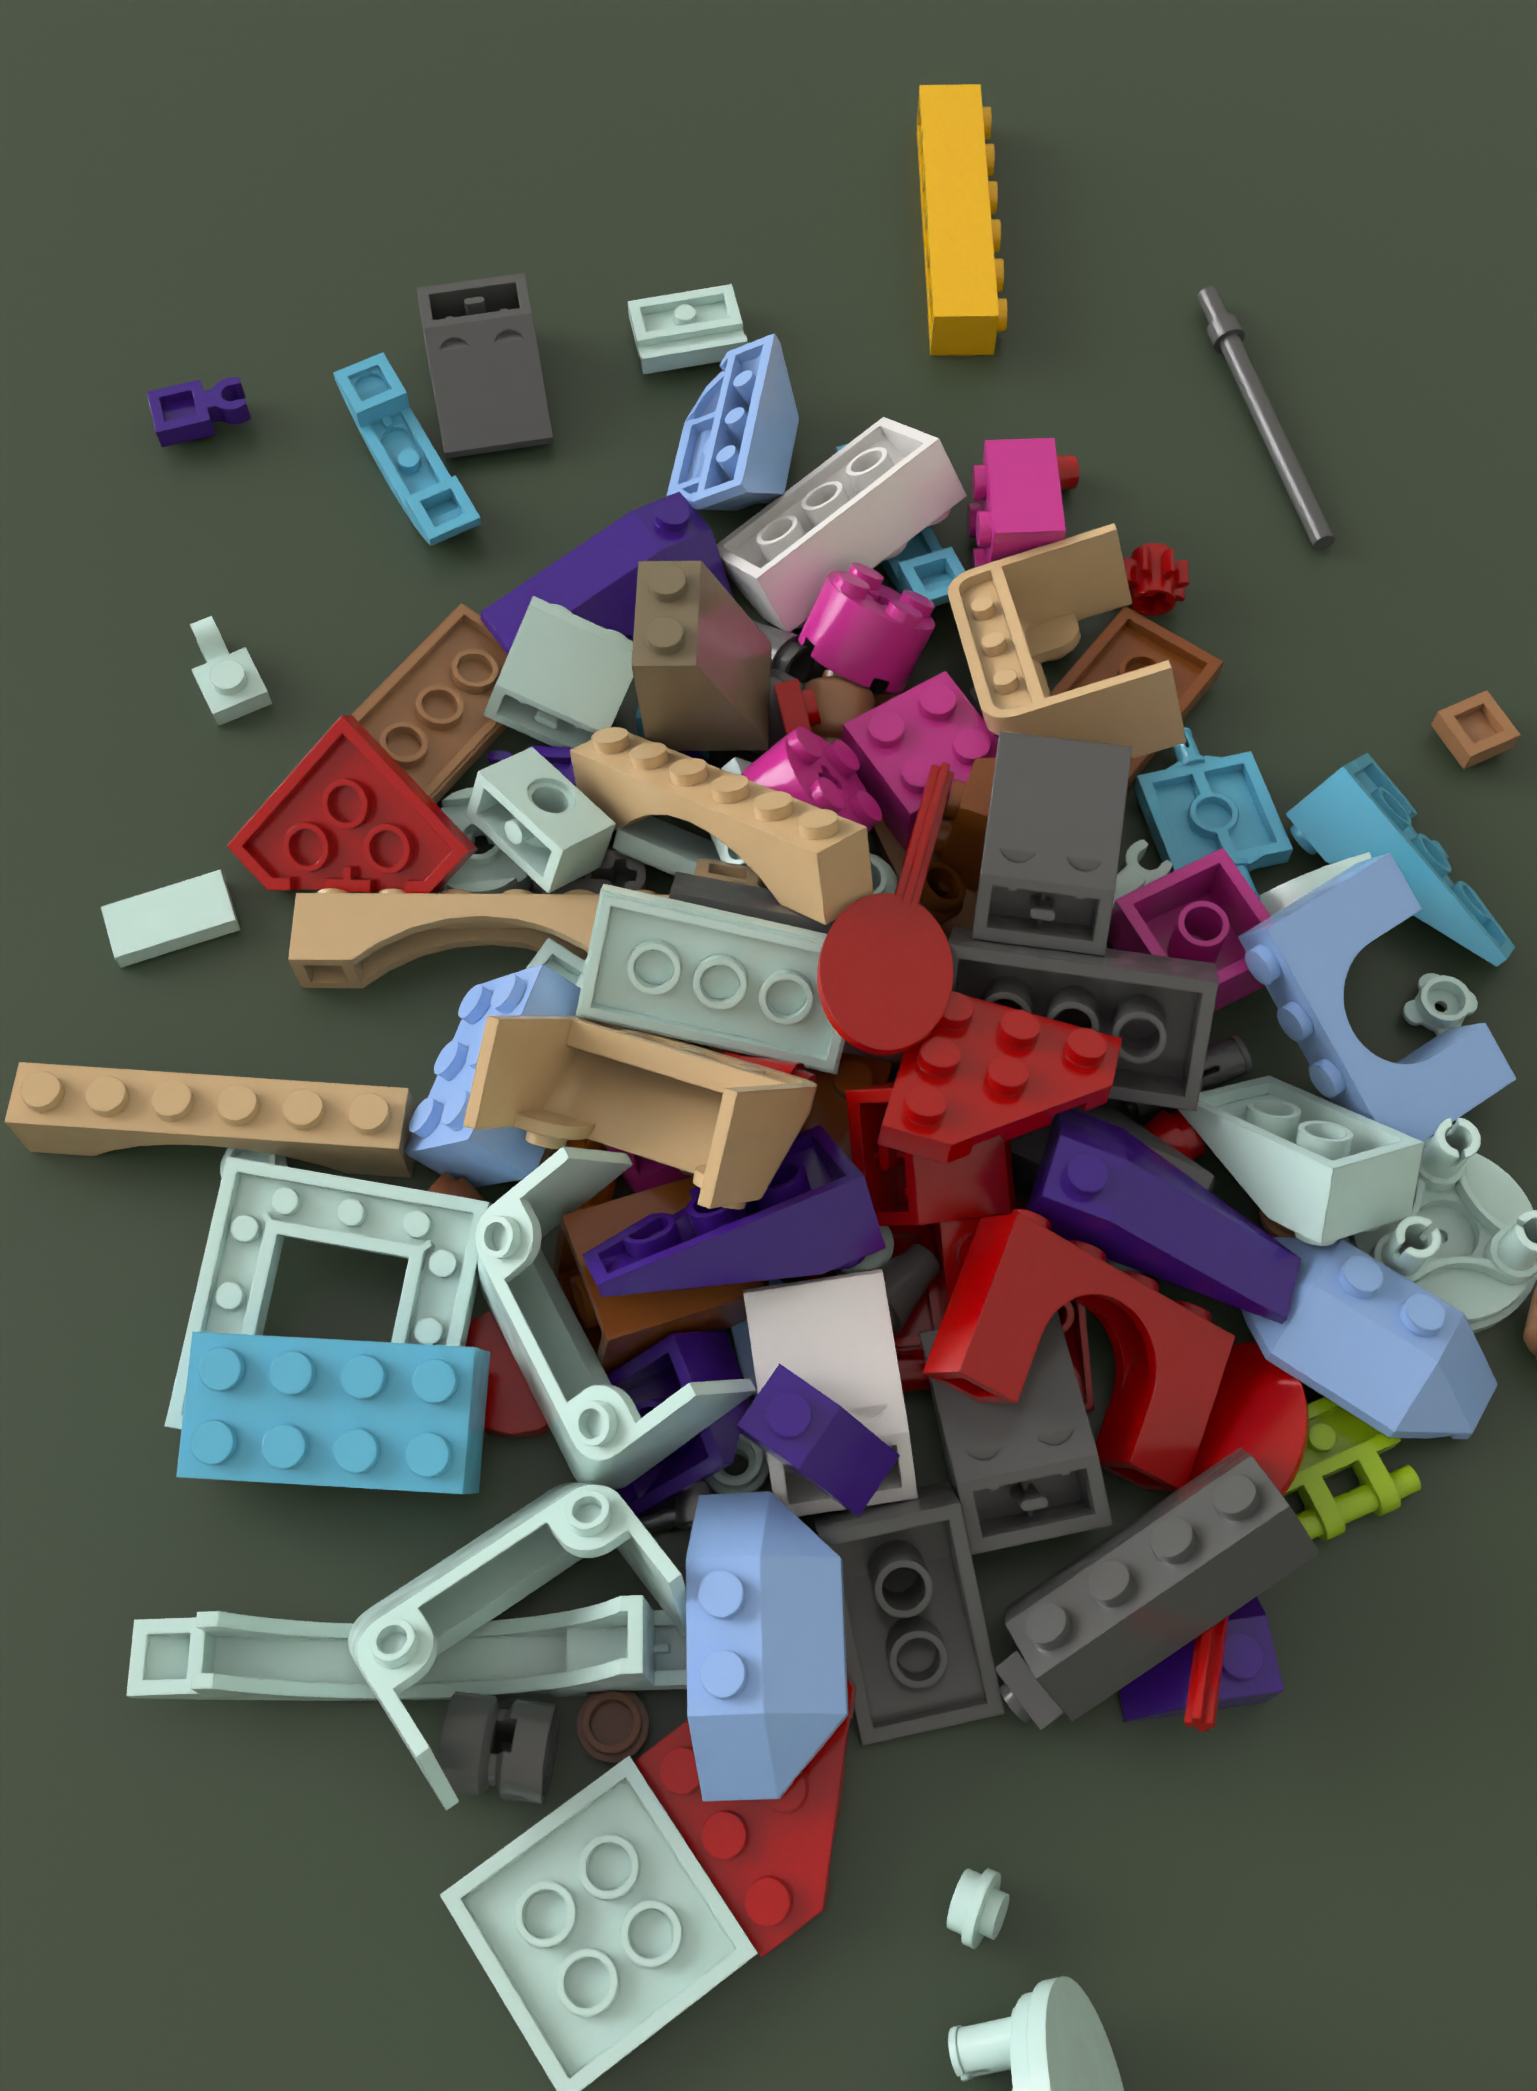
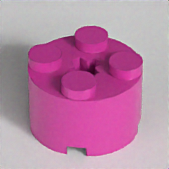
(868, 628)
(817, 775)

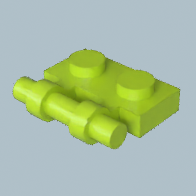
(1341, 1442)

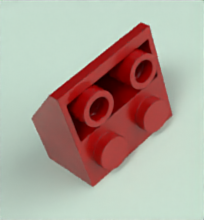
(919, 1189)

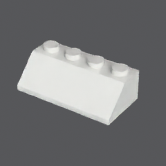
(844, 512)

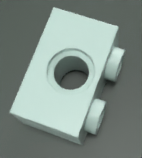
(540, 819)

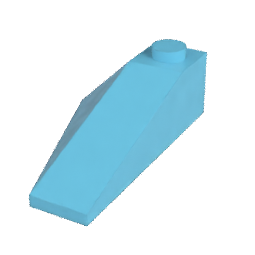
(1365, 813)

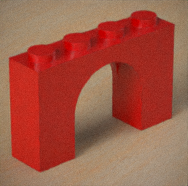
(1162, 1348)

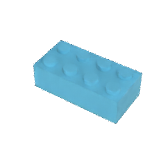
(334, 1413)

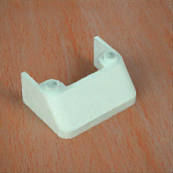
(587, 1415)
(412, 1626)

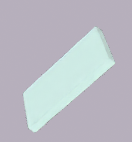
(707, 978)

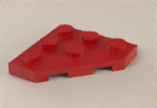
(351, 824)
(991, 1076)
(759, 1854)

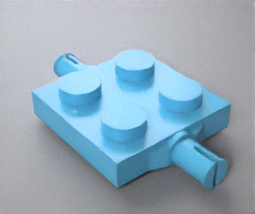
(1212, 806)

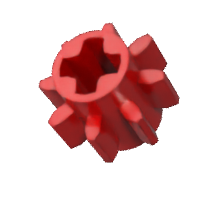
(1155, 579)

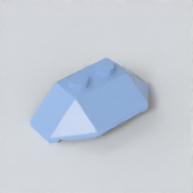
(739, 432)
(1378, 1345)
(761, 1645)

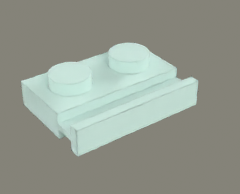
(686, 328)

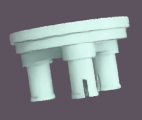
(1466, 1233)
(1047, 2043)

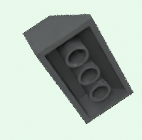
(1158, 1583)

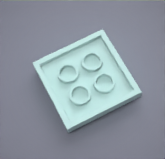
(597, 1927)

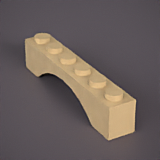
(798, 850)
(360, 936)
(116, 1109)

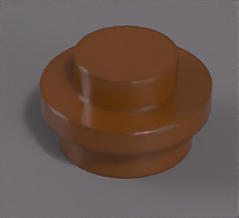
(612, 1725)

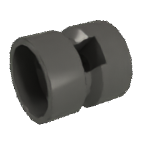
(473, 1741)

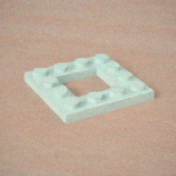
(270, 1201)

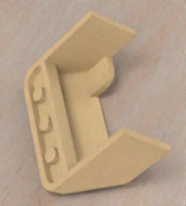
(1029, 614)
(640, 1095)

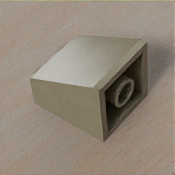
(698, 662)

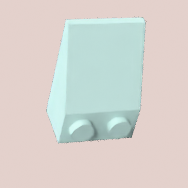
(1309, 1158)

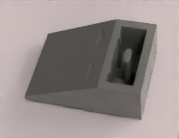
(485, 365)
(1052, 843)
(1023, 1465)

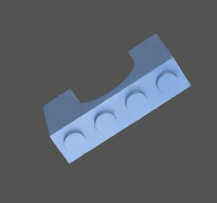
(1304, 965)

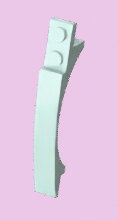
(541, 1656)

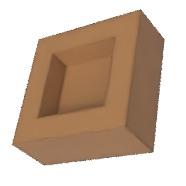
(1475, 729)

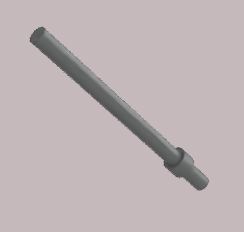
(1228, 339)

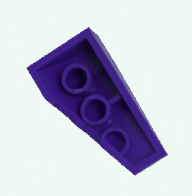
(602, 573)
(1152, 1217)
(804, 1225)

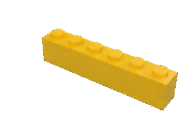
(958, 221)

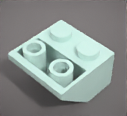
(561, 677)

